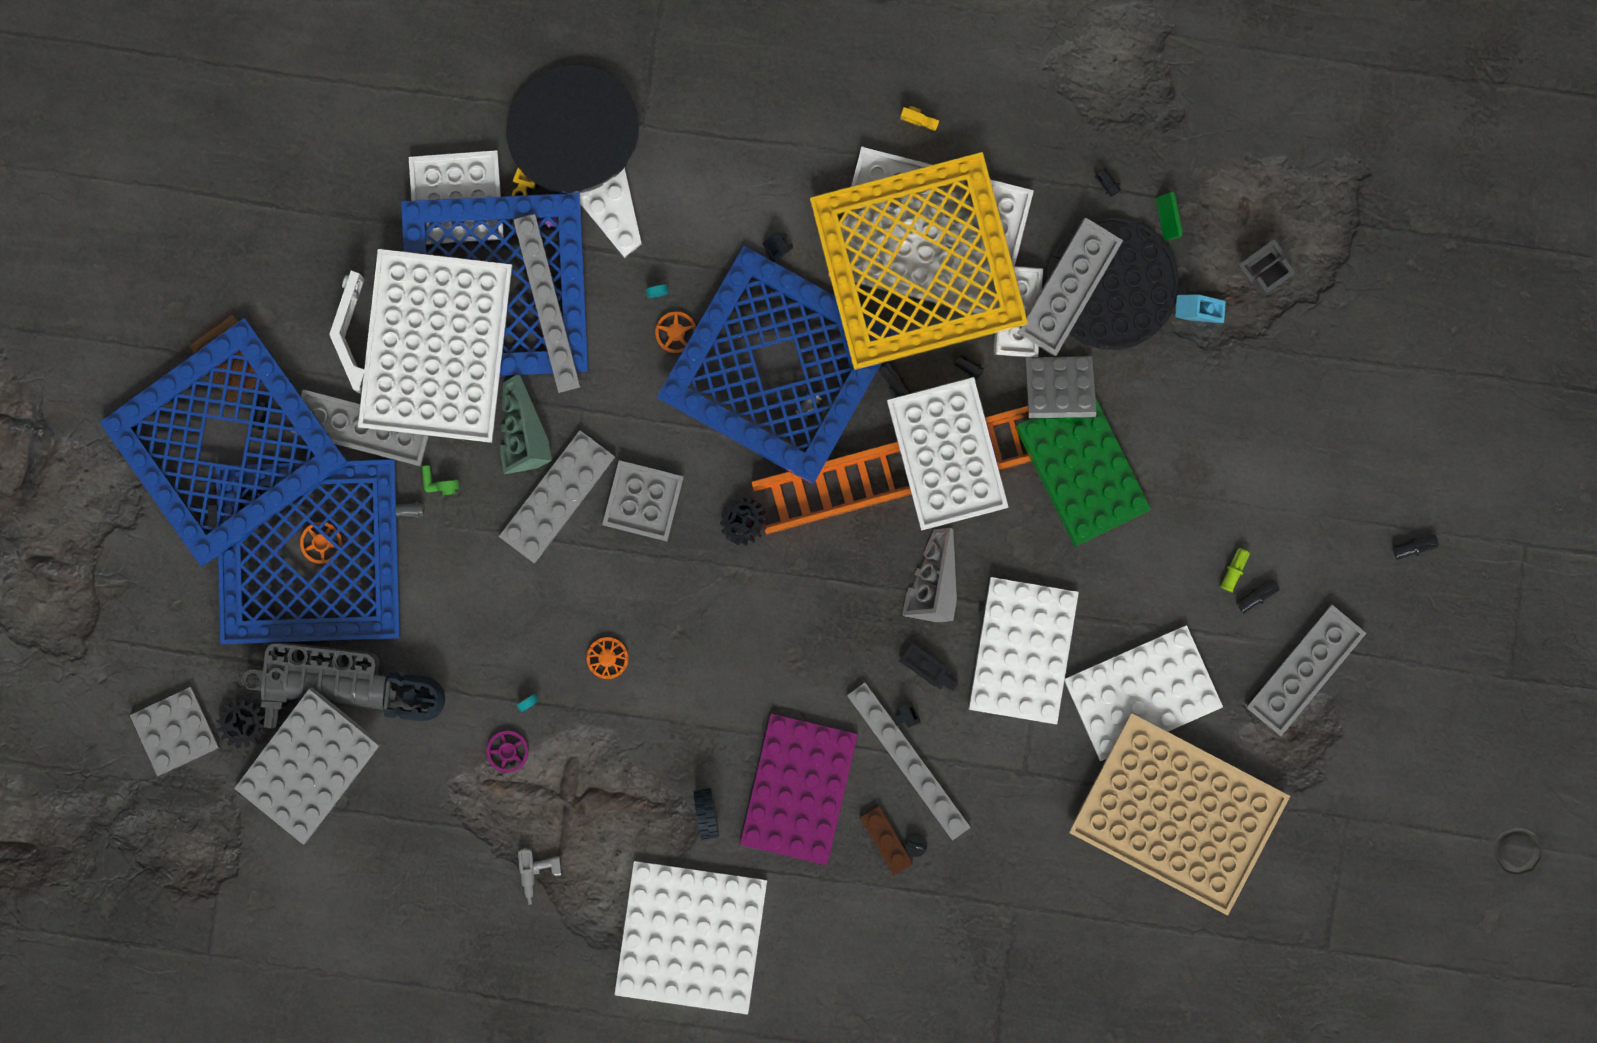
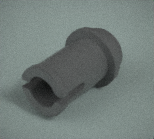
(410, 510)

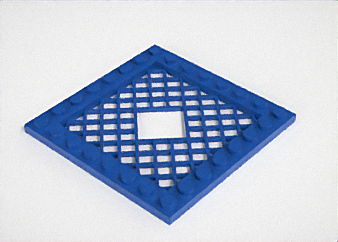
(567, 209)
(692, 403)
(120, 424)
(230, 564)

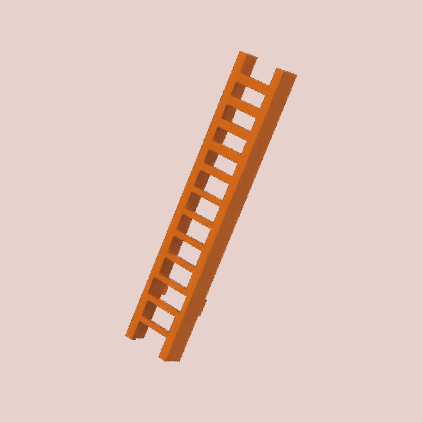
(859, 459)

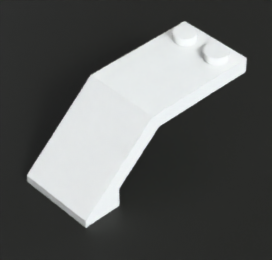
(353, 285)

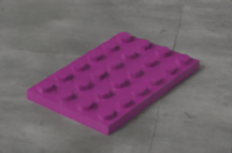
(798, 789)

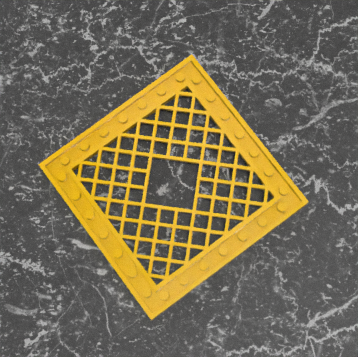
(866, 195)

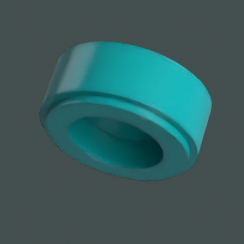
(657, 291)
(527, 702)

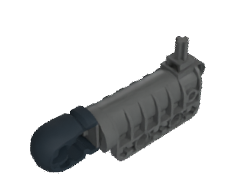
(340, 684)

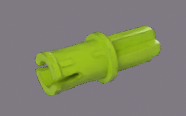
(1235, 570)

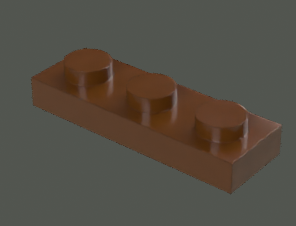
(886, 840)

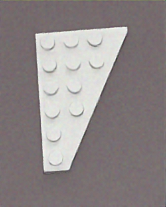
(614, 213)

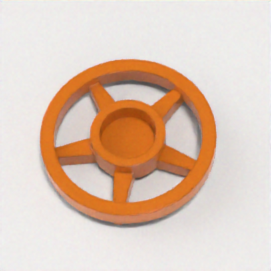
(675, 331)
(319, 543)

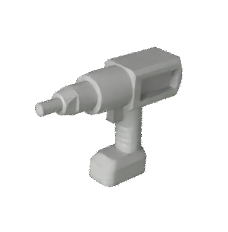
(529, 868)

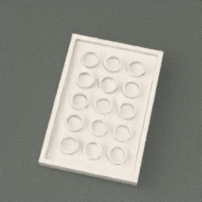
(947, 454)
(1023, 650)
(1154, 681)

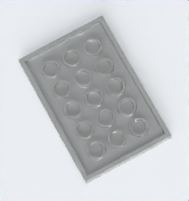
(307, 765)

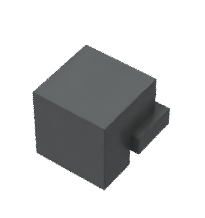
(1267, 268)

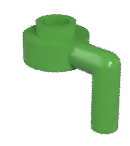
(446, 487)

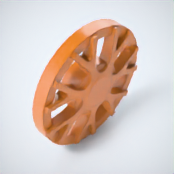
(607, 658)

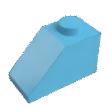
(1200, 308)

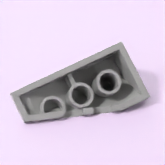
(934, 589)

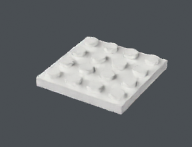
(456, 178)

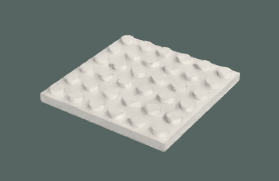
(690, 937)

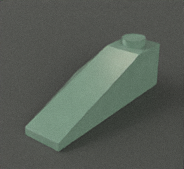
(524, 437)

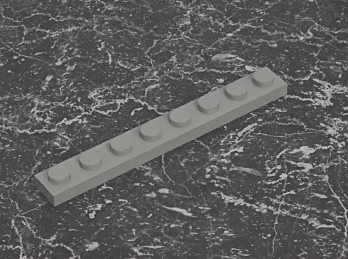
(546, 303)
(908, 761)

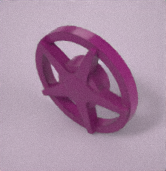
(507, 751)

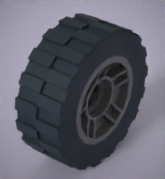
(706, 813)

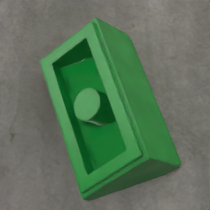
(1169, 216)

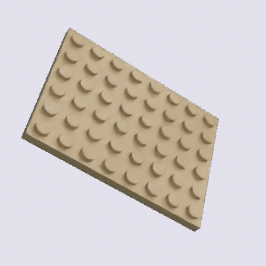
(1179, 814)

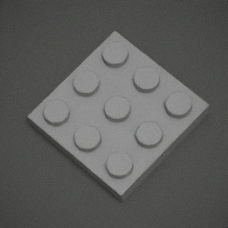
(1060, 387)
(643, 500)
(174, 731)

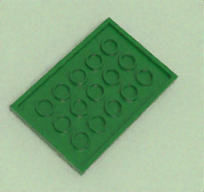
(1083, 473)

